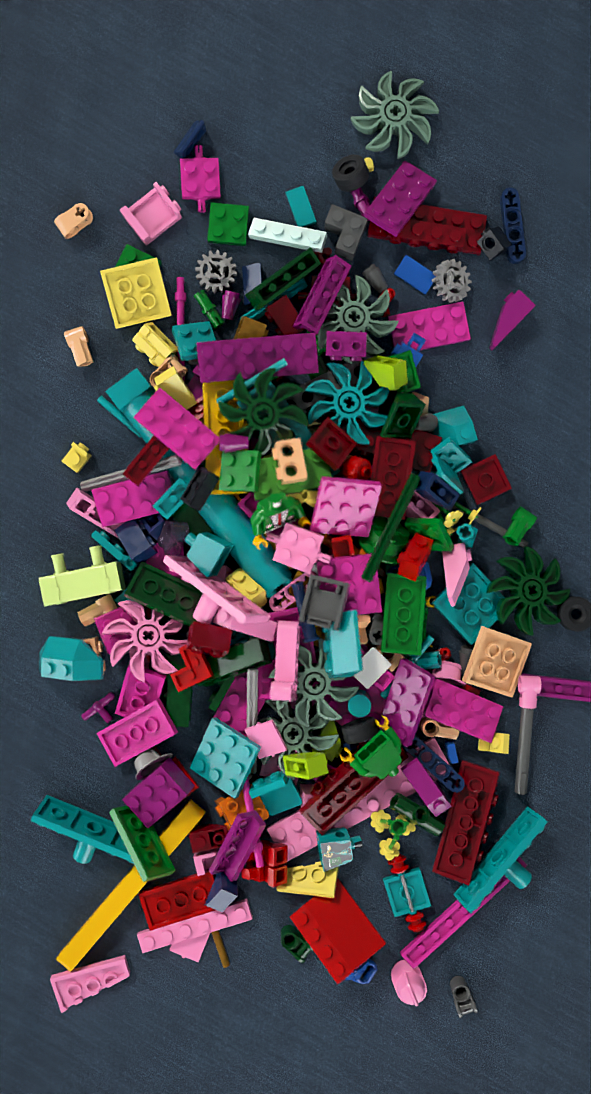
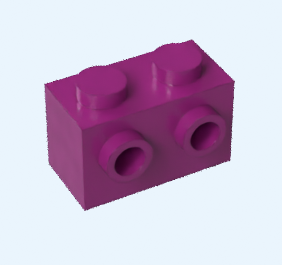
(346, 344)

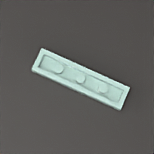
(287, 235)

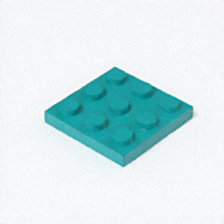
(473, 606)
(225, 757)

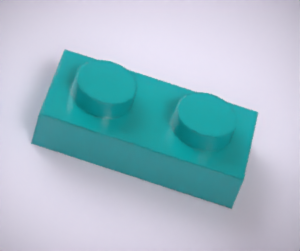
(170, 500)

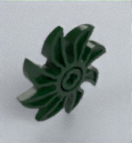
(263, 401)
(529, 600)

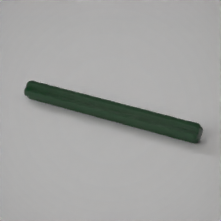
(390, 527)

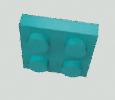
(187, 336)

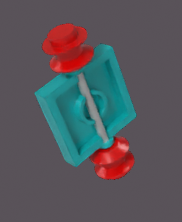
(407, 893)

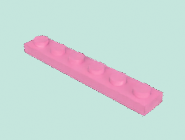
(199, 925)

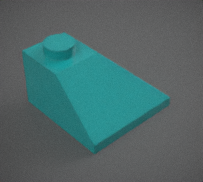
(456, 425)

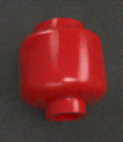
(357, 468)

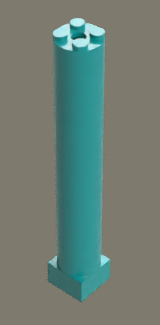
(220, 509)

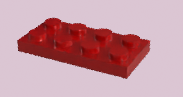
(176, 900)

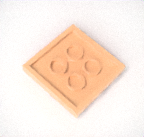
(496, 661)

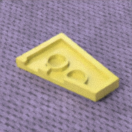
(310, 881)

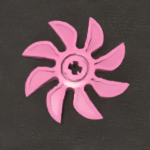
(137, 641)

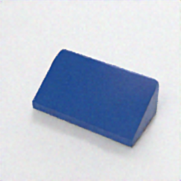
(415, 274)

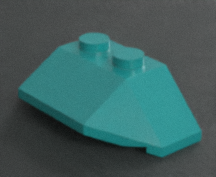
(69, 660)

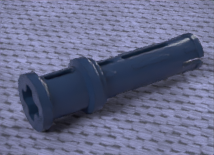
(308, 630)

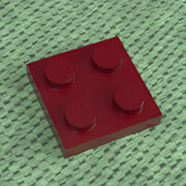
(331, 443)
(485, 479)

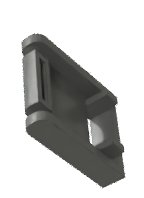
(324, 606)

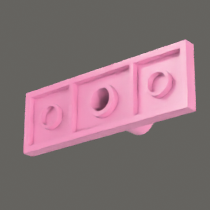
(216, 593)

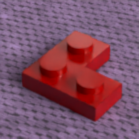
(196, 670)

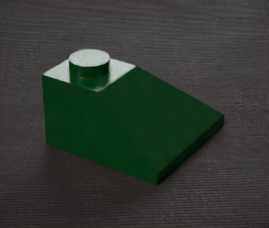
(403, 416)

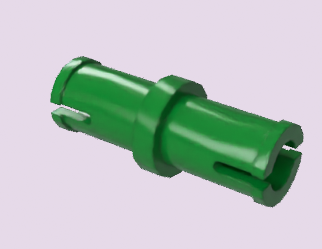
(209, 309)

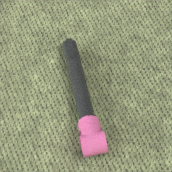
(528, 688)

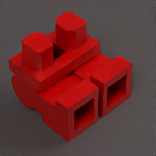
(274, 869)

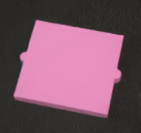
(267, 737)
(191, 948)

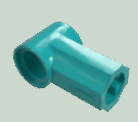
(466, 534)
(429, 660)

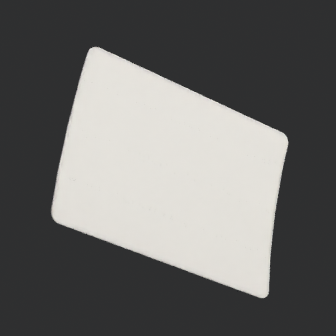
(373, 667)

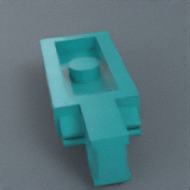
(116, 550)

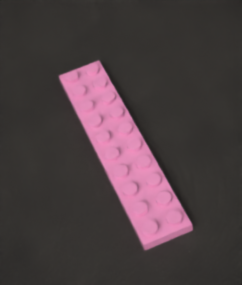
(301, 835)

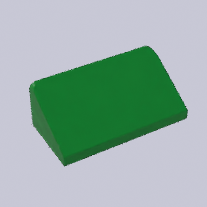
(412, 376)

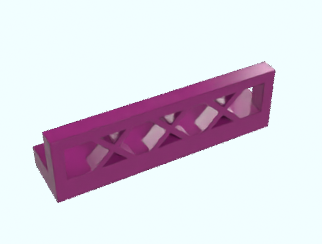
(322, 294)
(238, 846)

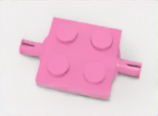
(298, 548)

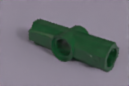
(425, 819)

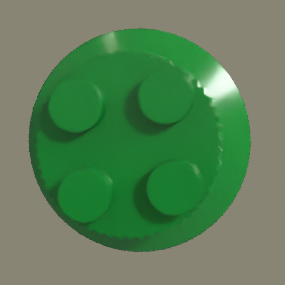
(396, 545)

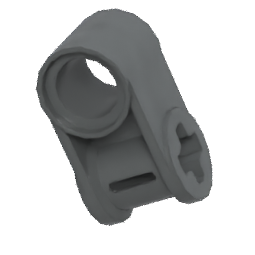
(375, 626)
(462, 999)

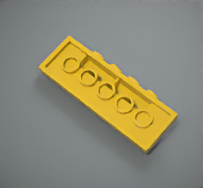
(218, 424)

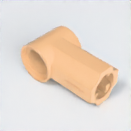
(78, 342)
(97, 609)
(438, 729)

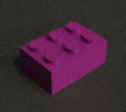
(158, 792)

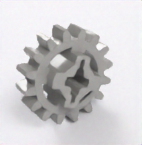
(211, 277)
(451, 280)

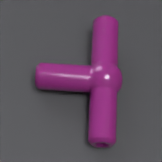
(98, 707)

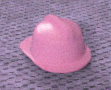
(449, 673)
(408, 983)

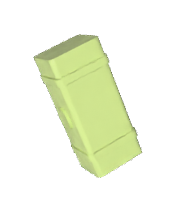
(81, 583)

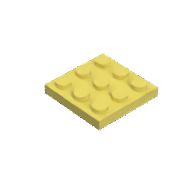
(136, 293)

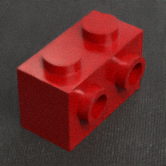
(414, 557)

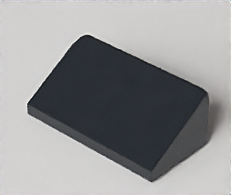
(199, 488)

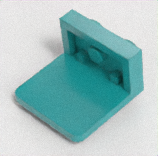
(450, 460)
(276, 792)

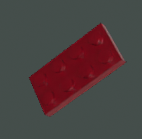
(392, 469)

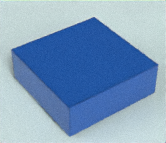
(451, 751)

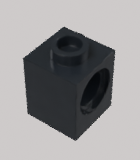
(501, 242)

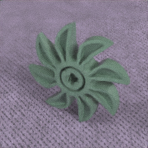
(406, 116)
(362, 316)
(319, 691)
(305, 735)

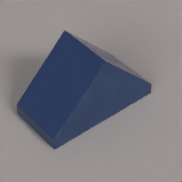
(222, 893)

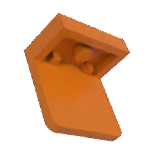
(231, 807)

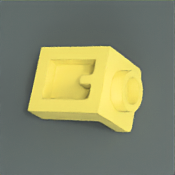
(77, 457)
(499, 744)

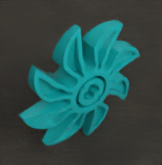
(356, 399)

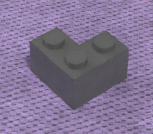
(349, 228)

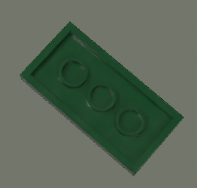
(164, 593)

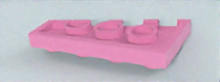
(88, 980)

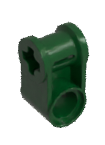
(297, 945)

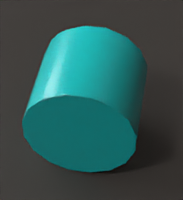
(360, 704)

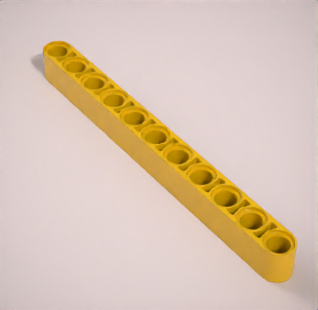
(126, 890)

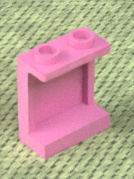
(152, 214)

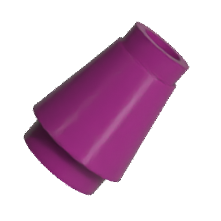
(230, 303)
(233, 442)

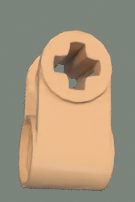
(71, 221)
(168, 363)

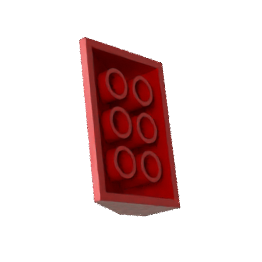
(338, 932)

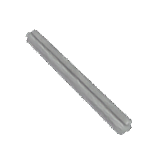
(165, 463)
(252, 703)

